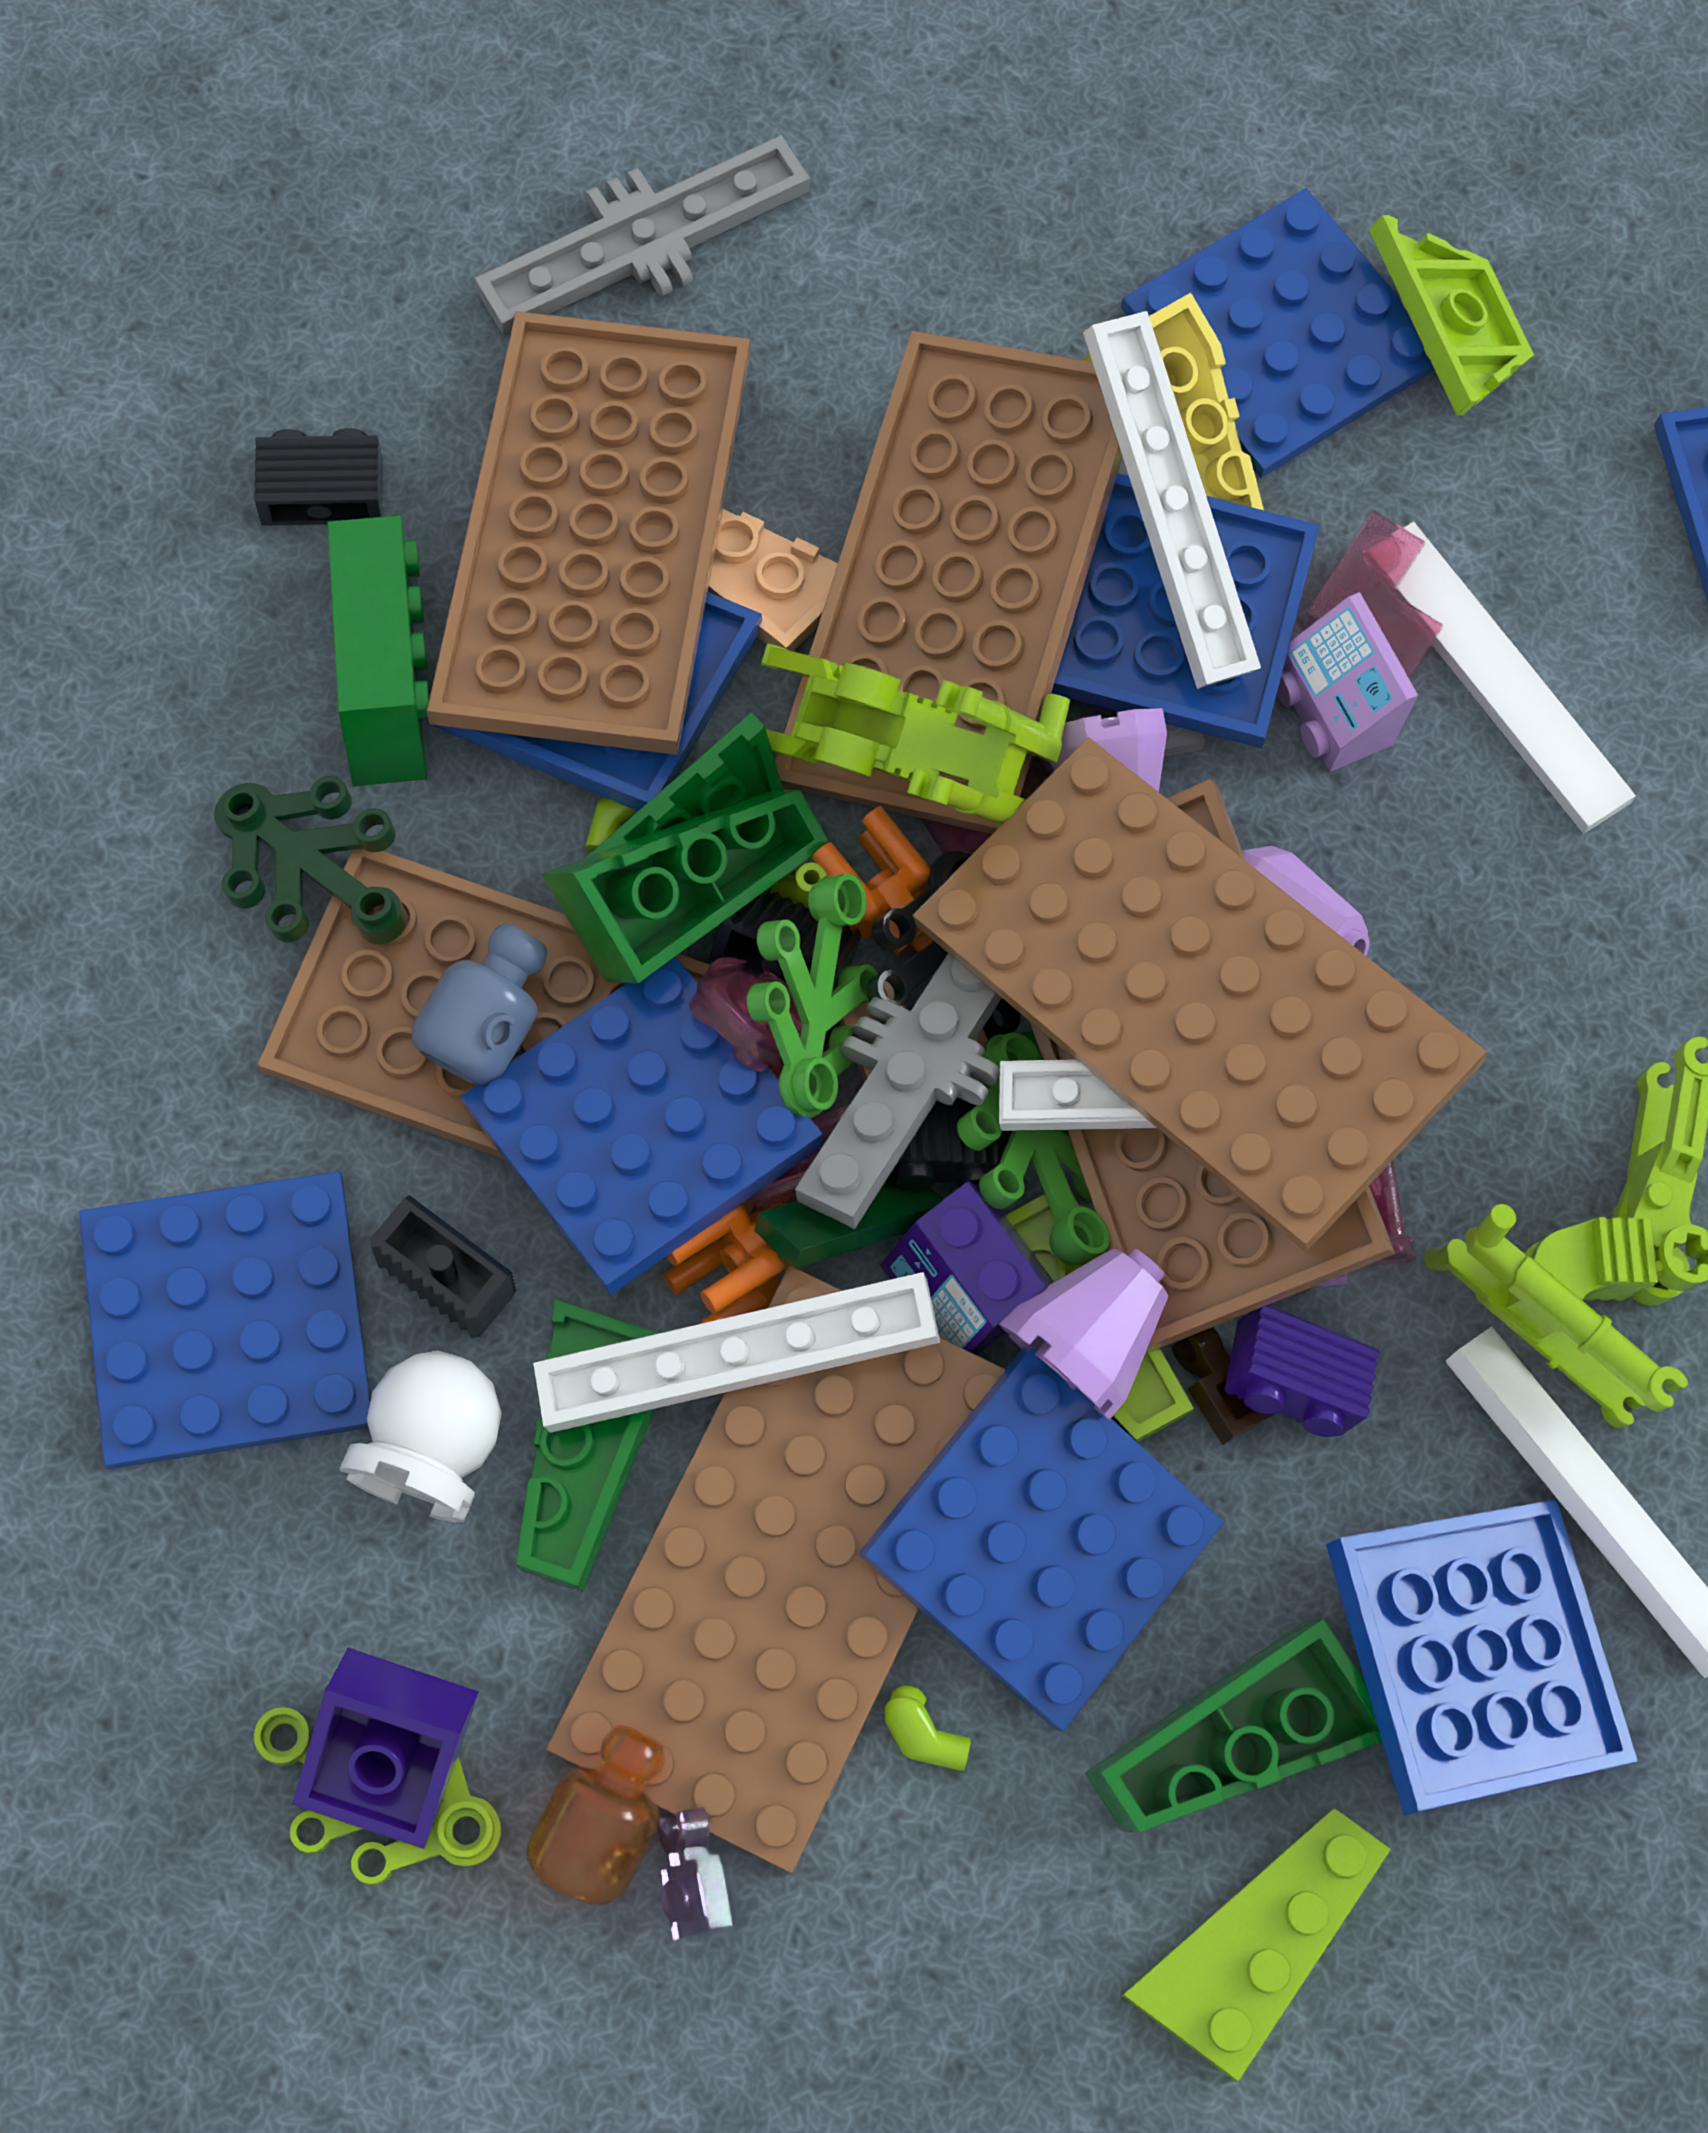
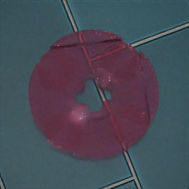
(723, 1004)

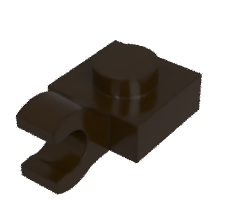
(1207, 1358)

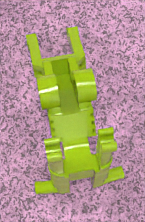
(864, 724)
(1606, 1258)

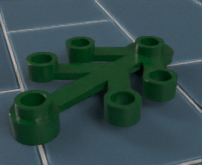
(304, 853)

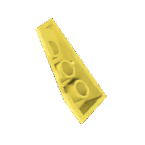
(1194, 371)

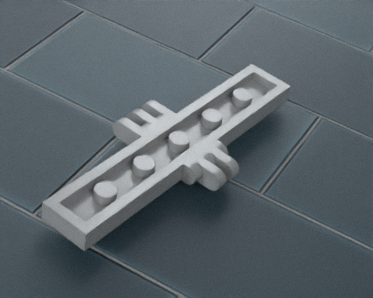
(643, 233)
(913, 1064)

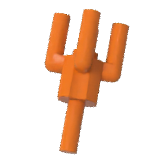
(900, 877)
(746, 1256)

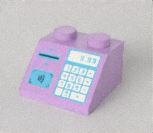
(1346, 685)

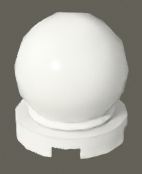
(428, 1430)

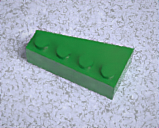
(377, 649)
(677, 884)
(1243, 1732)

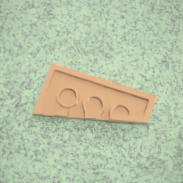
(771, 577)

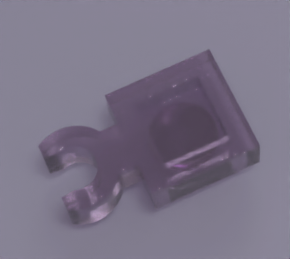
(695, 1883)

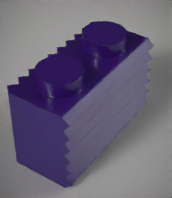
(1301, 1371)

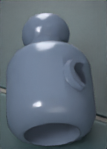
(481, 1011)

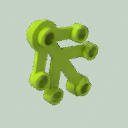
(456, 1806)

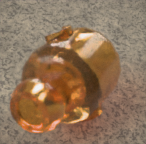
(599, 1821)

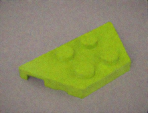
(1456, 312)

